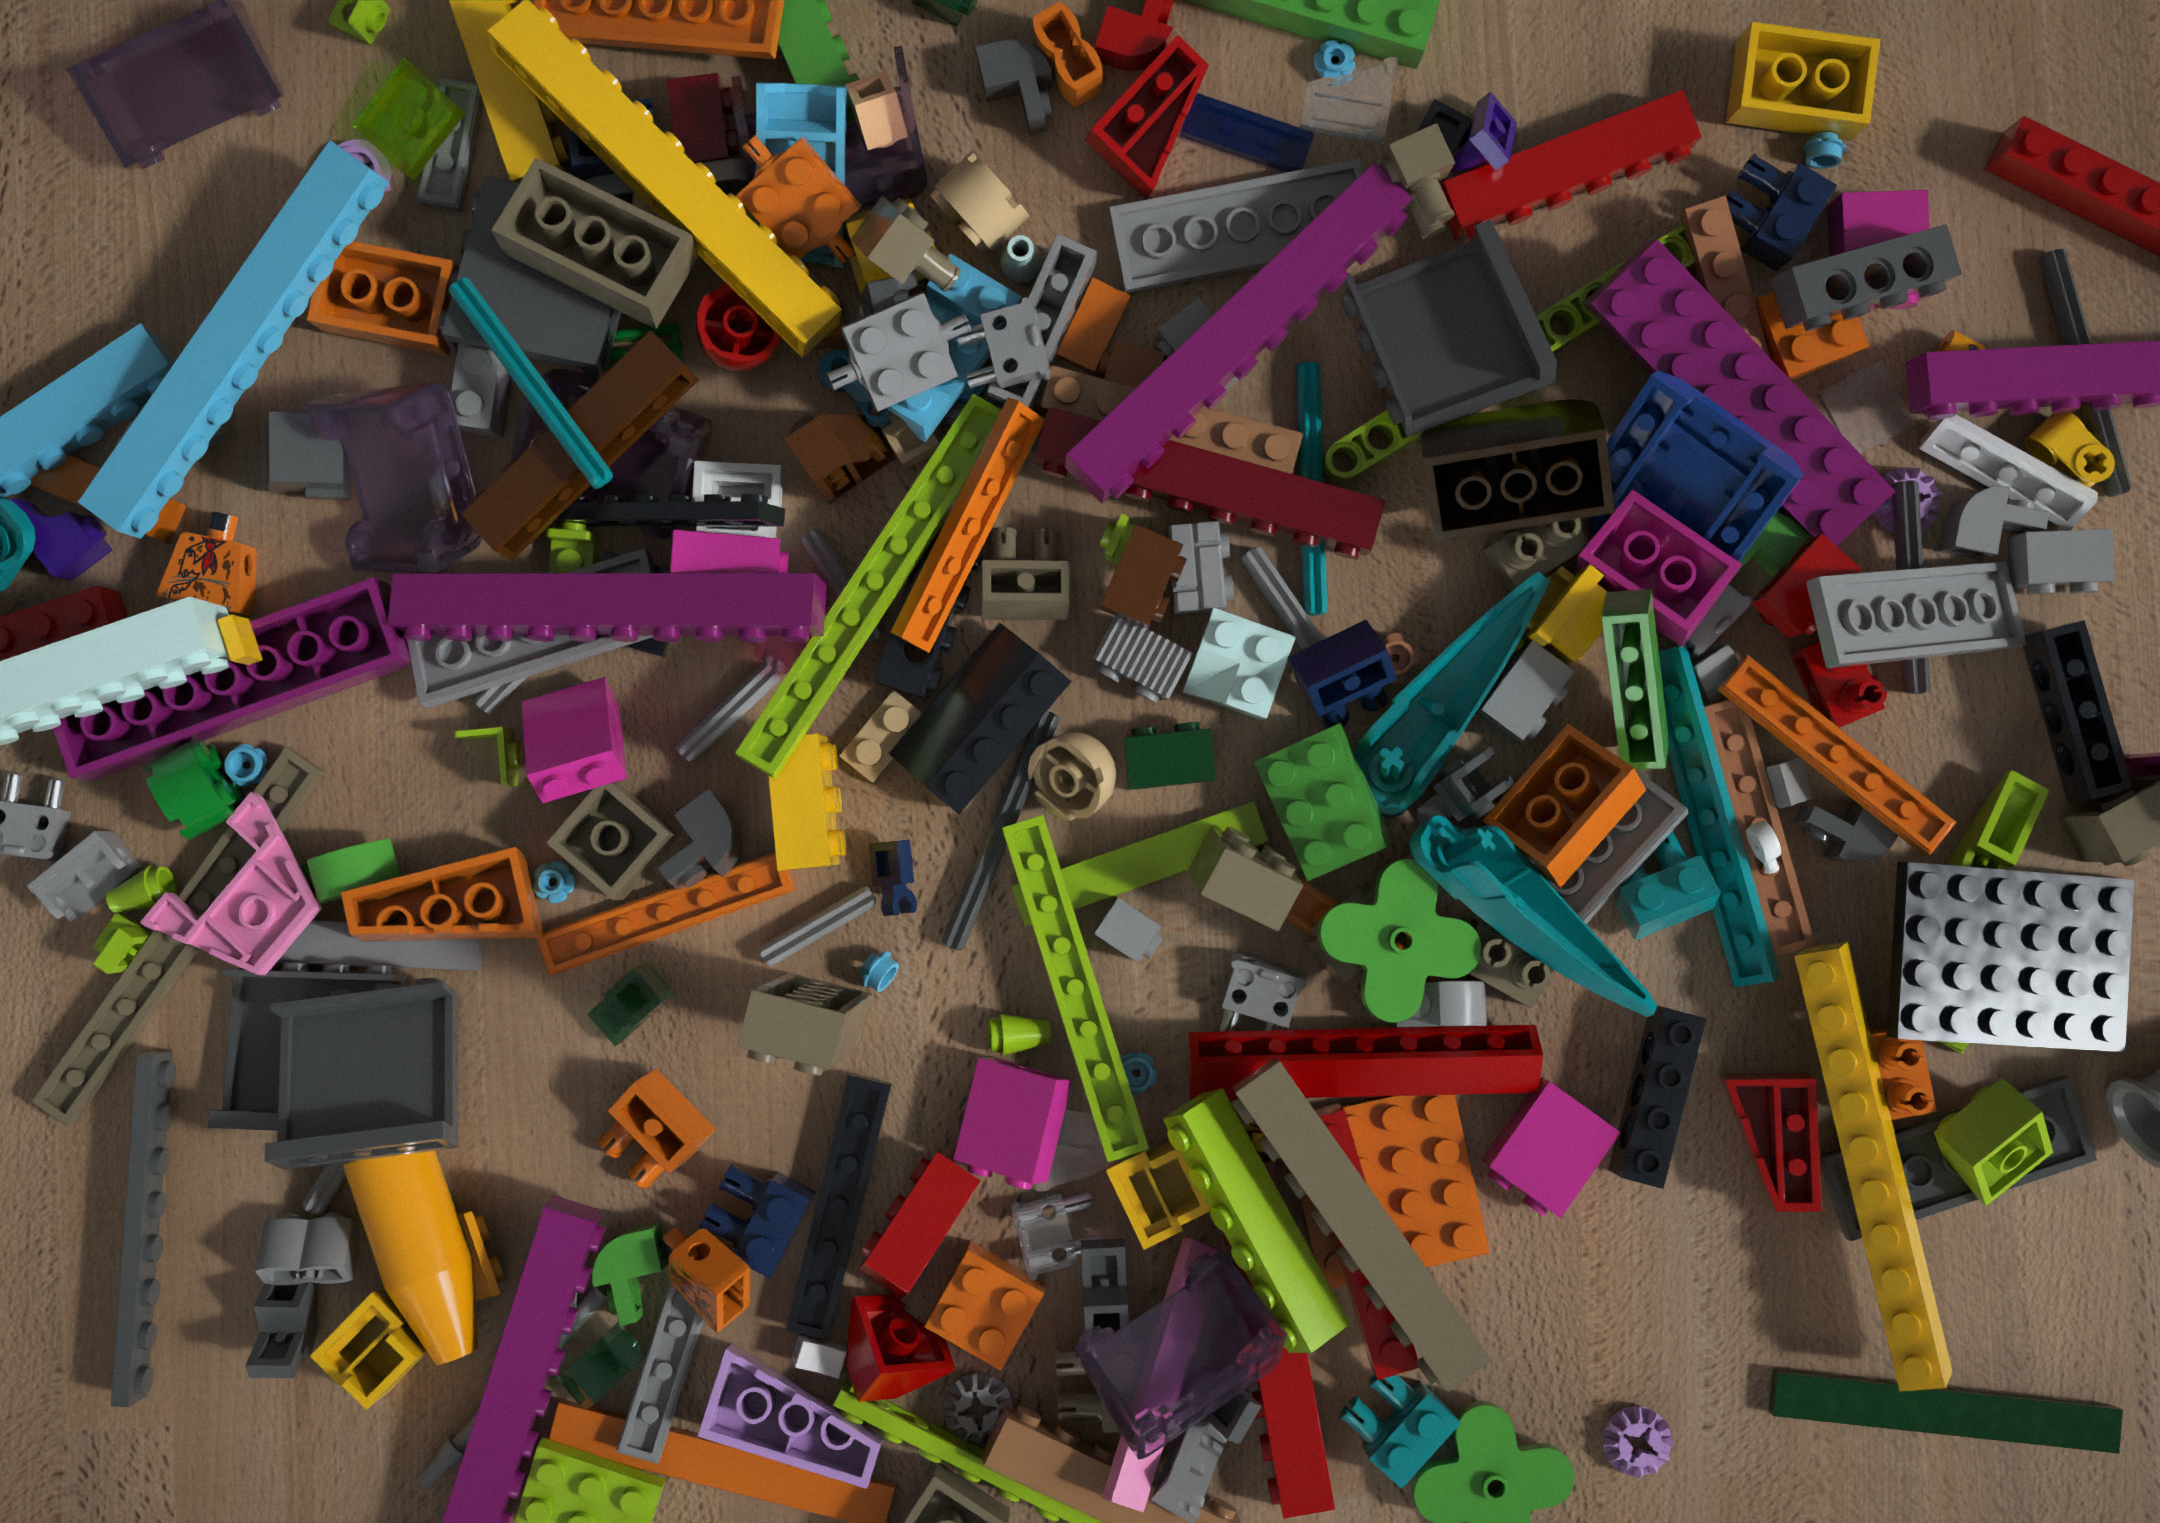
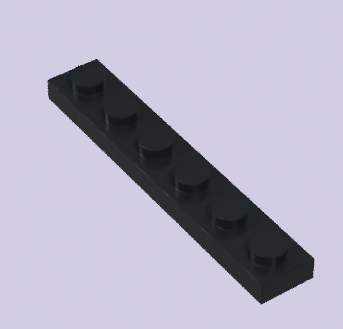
(677, 512)
(839, 1206)

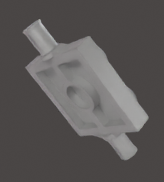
(899, 351)

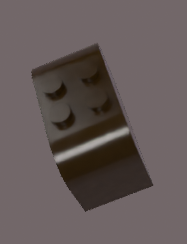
(1517, 468)

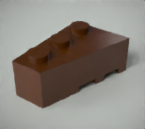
(838, 451)

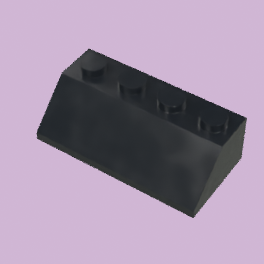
(979, 717)

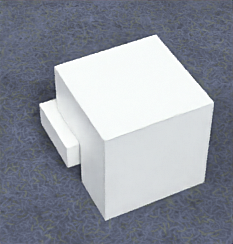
(734, 480)

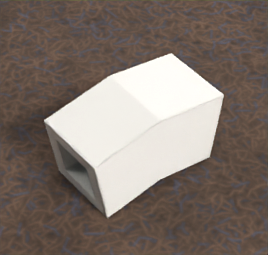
(819, 1355)

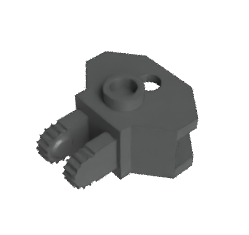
(1463, 790)

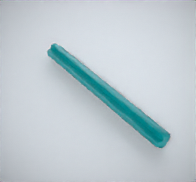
(531, 383)
(1311, 467)

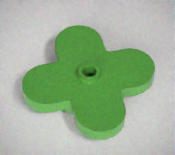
(1366, 936)
(1488, 1451)

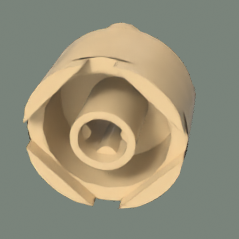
(980, 201)

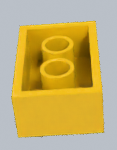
(1802, 80)
(806, 807)

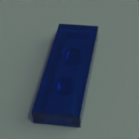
(1246, 134)

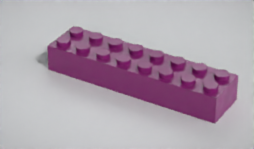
(1681, 330)
(305, 657)

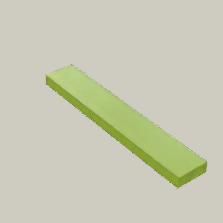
(1147, 859)

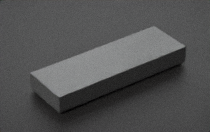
(447, 172)

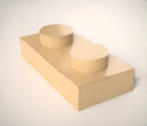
(871, 745)

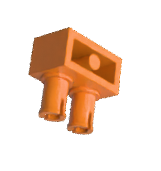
(1903, 1074)
(660, 1122)

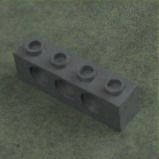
(1924, 254)

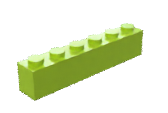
(1255, 1220)

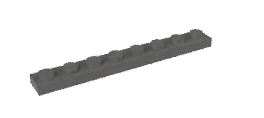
(141, 1237)

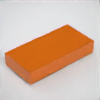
(1093, 325)

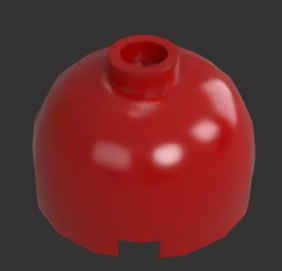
(733, 332)

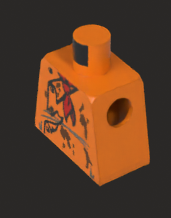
(213, 568)
(708, 1275)

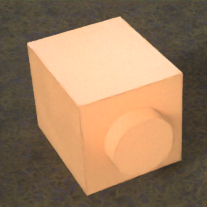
(876, 111)

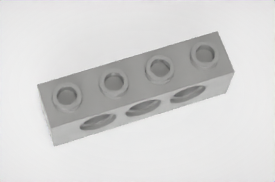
(1055, 302)

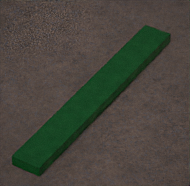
(1946, 1411)

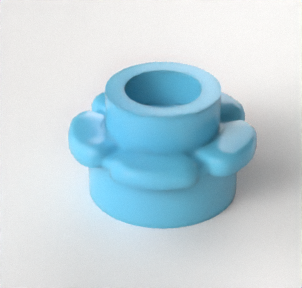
(1331, 49)
(1824, 150)
(235, 765)
(564, 878)
(878, 971)
(1148, 1073)

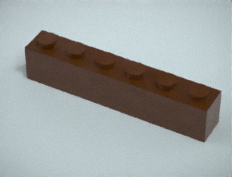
(612, 419)

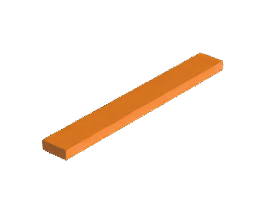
(725, 1467)

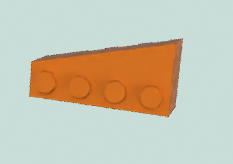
(455, 901)

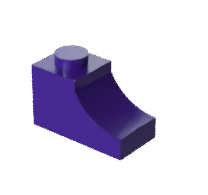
(66, 542)

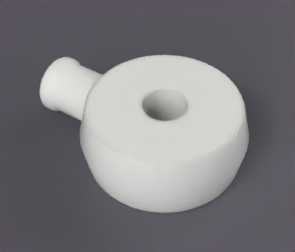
(1764, 845)

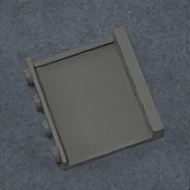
(537, 310)
(1450, 334)
(255, 1035)
(367, 1074)

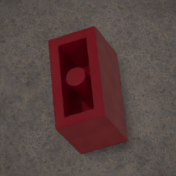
(701, 117)

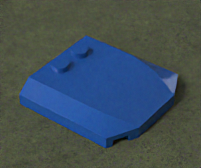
(1698, 465)

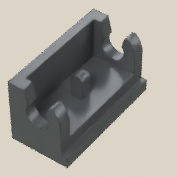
(885, 292)

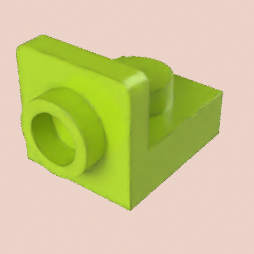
(571, 547)
(119, 943)

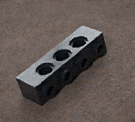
(924, 676)
(2076, 712)
(1657, 1096)

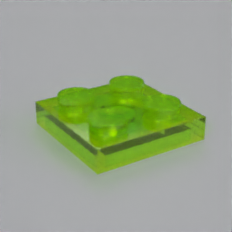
(408, 118)

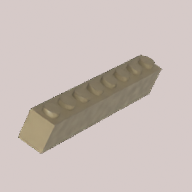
(1361, 1224)

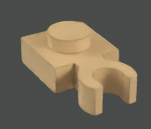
(904, 443)

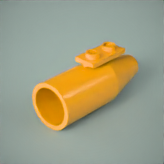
(425, 1250)

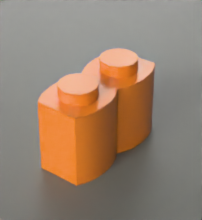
(1072, 58)

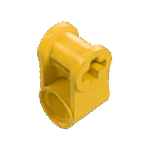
(2068, 447)

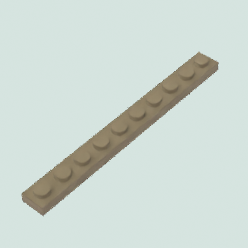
(162, 957)

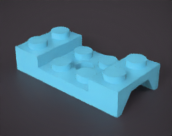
(811, 111)
(972, 295)

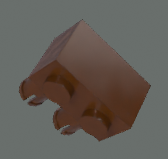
(1142, 577)

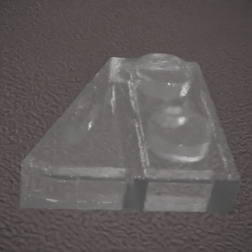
(1352, 103)
(1077, 1151)

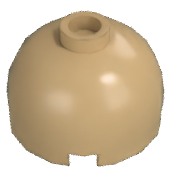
(1072, 775)

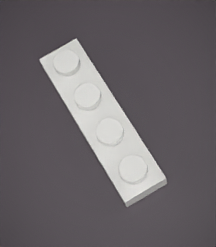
(2002, 464)

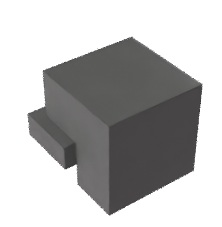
(303, 461)

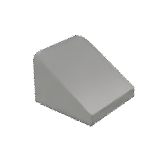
(1713, 670)

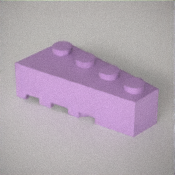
(784, 1422)

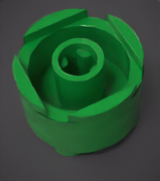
(192, 787)

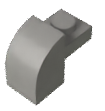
(1977, 522)
(1450, 1005)

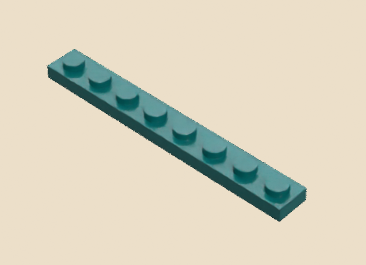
(1714, 824)

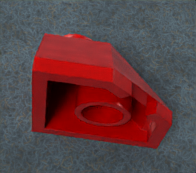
(891, 1350)

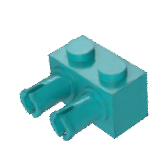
(1668, 896)
(1408, 1433)

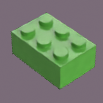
(1324, 802)

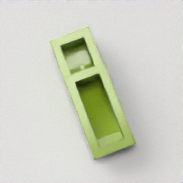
(2001, 824)

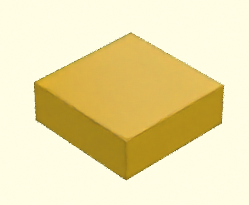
(239, 639)

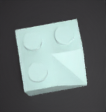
(1238, 664)

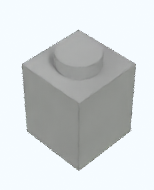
(1129, 931)

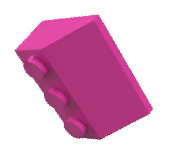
(1656, 552)

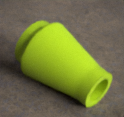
(141, 890)
(1015, 1034)

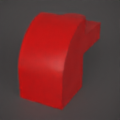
(1134, 40)

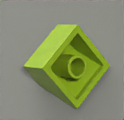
(1994, 1140)

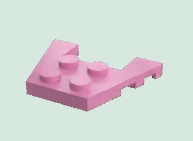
(257, 910)

